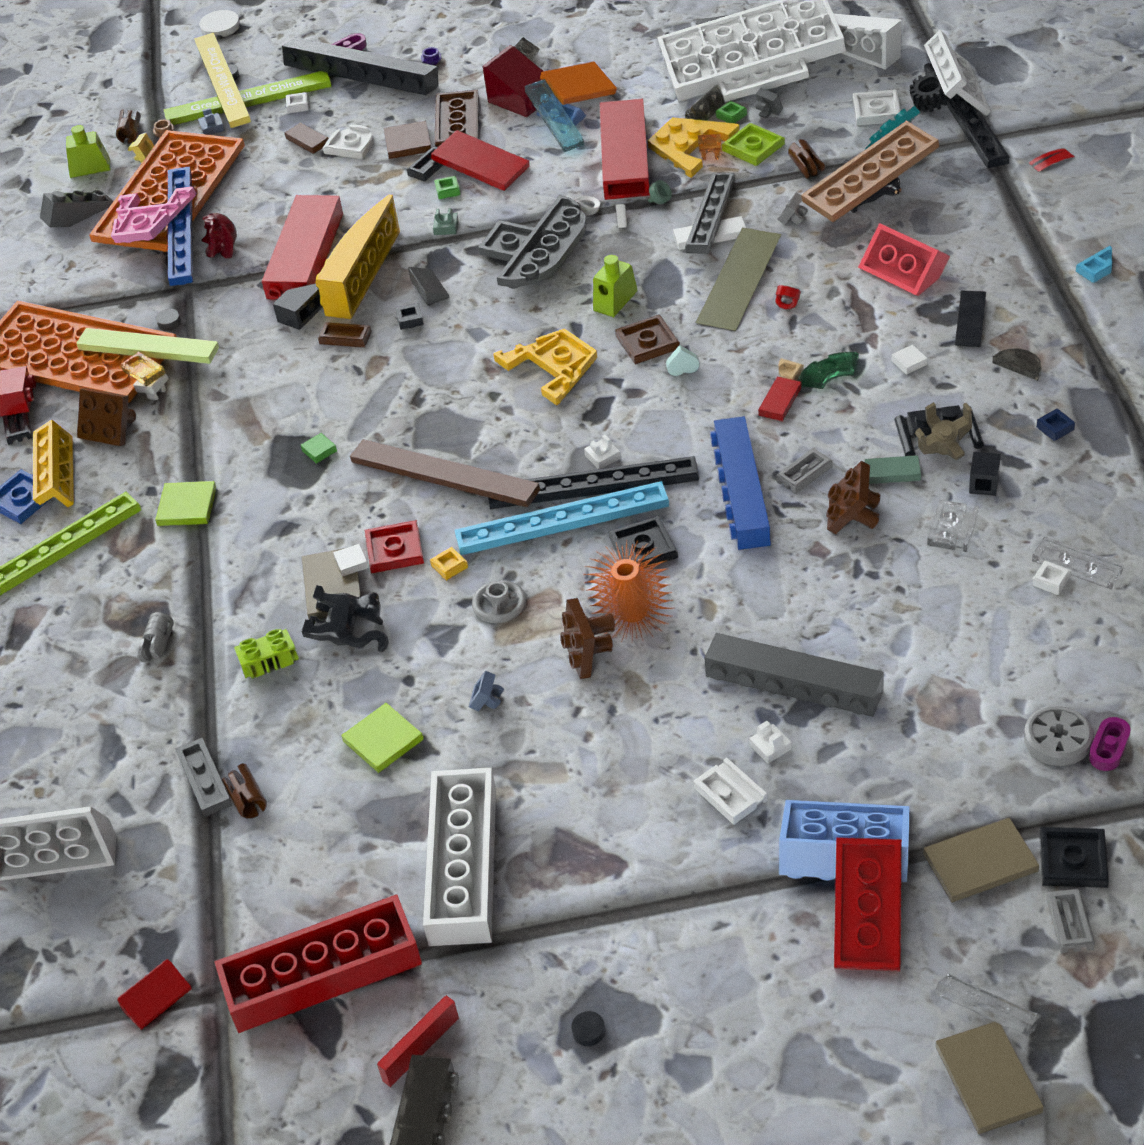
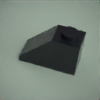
(298, 306)

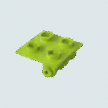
(253, 651)

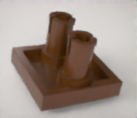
(103, 416)
(849, 500)
(580, 638)

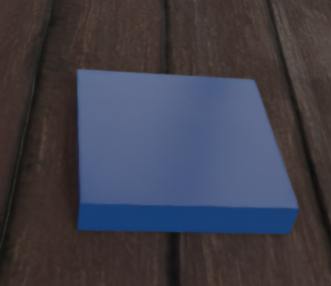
(17, 497)

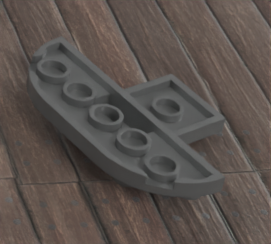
(536, 251)

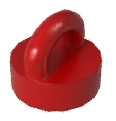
(788, 293)

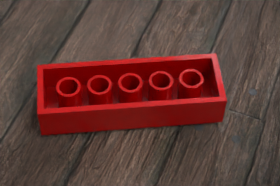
(317, 963)

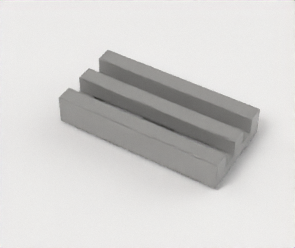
(807, 472)
(1074, 942)

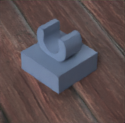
(210, 123)
(484, 691)

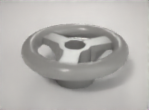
(499, 596)

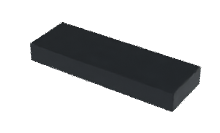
(970, 318)

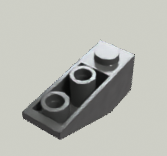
(68, 209)

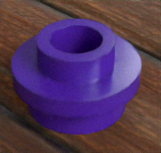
(431, 56)

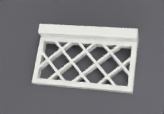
(955, 72)

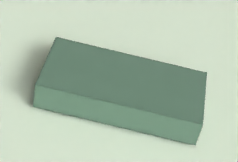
(894, 469)

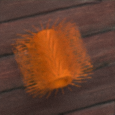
(629, 590)

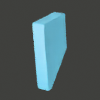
(1096, 266)

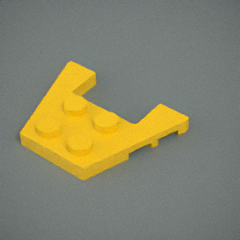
(680, 138)
(558, 354)

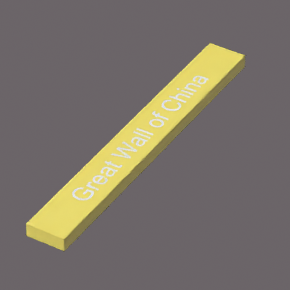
(222, 80)

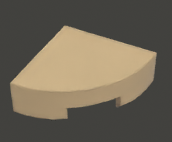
(789, 369)

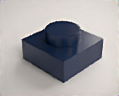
(1055, 424)

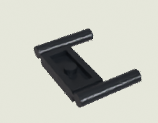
(917, 419)

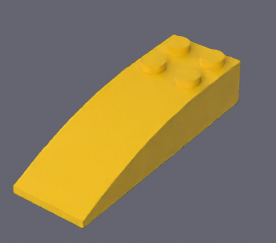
(357, 260)

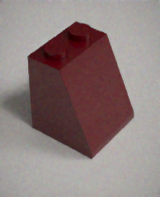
(506, 81)

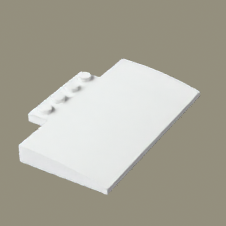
(751, 49)

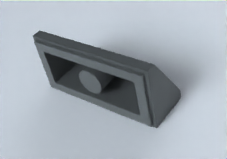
(427, 285)

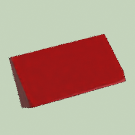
(153, 994)

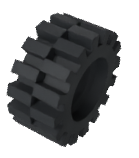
(928, 93)

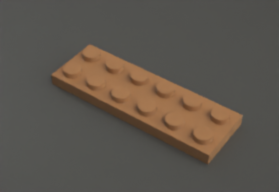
(870, 171)

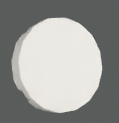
(220, 23)

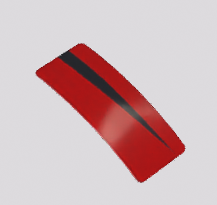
(1050, 158)

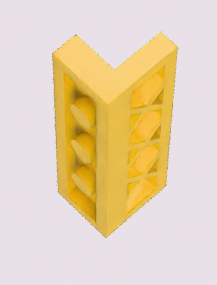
(49, 464)

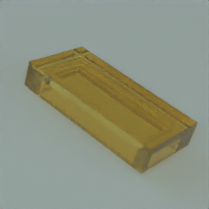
(142, 369)

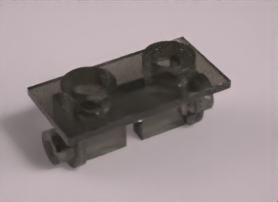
(706, 106)

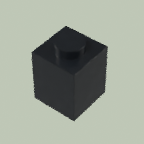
(984, 473)

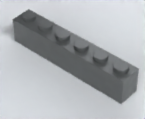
(794, 674)

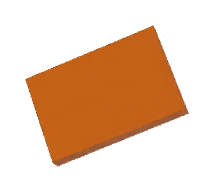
(578, 82)

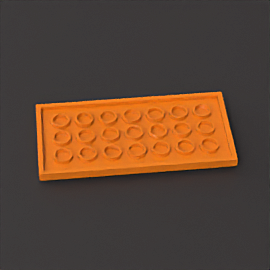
(209, 161)
(47, 345)

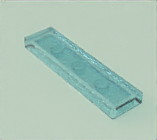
(554, 115)

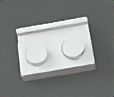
(730, 791)

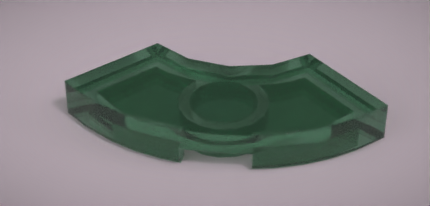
(836, 365)

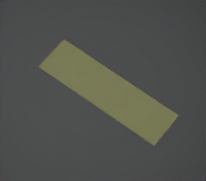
(738, 279)

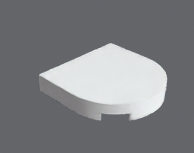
(350, 142)

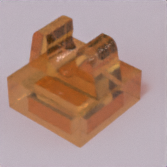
(710, 143)

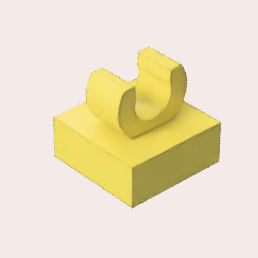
(141, 147)

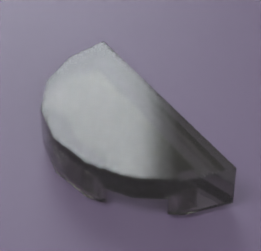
(1019, 361)

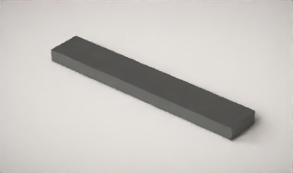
(710, 213)

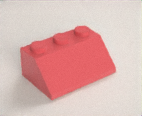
(903, 260)

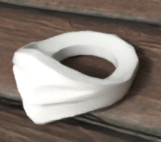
(587, 209)

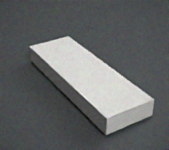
(728, 230)

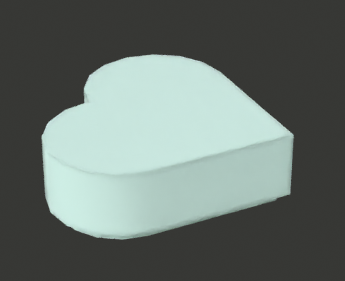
(682, 361)

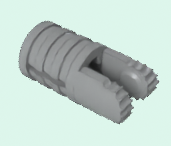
(155, 637)

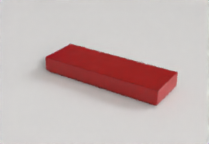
(418, 1040)

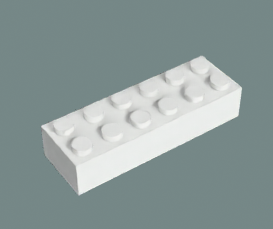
(460, 857)

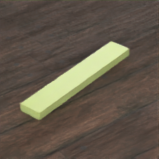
(149, 345)

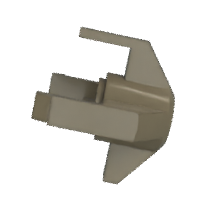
(945, 433)

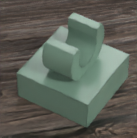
(445, 223)

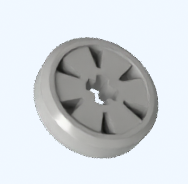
(1063, 751)

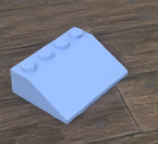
(811, 831)

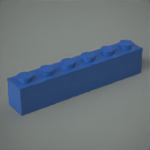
(741, 483)

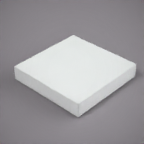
(875, 106)

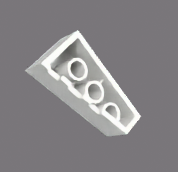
(871, 39)

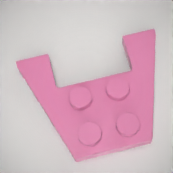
(147, 221)

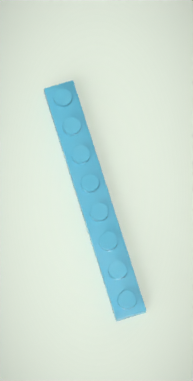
(561, 518)

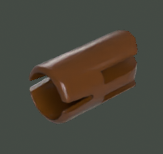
(127, 126)
(805, 158)
(245, 792)

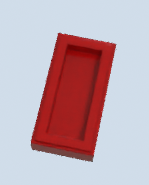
(779, 398)

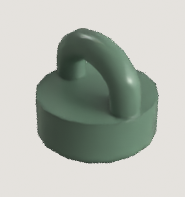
(659, 192)

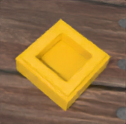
(449, 563)

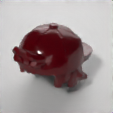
(219, 235)

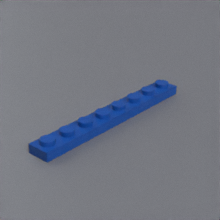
(180, 232)

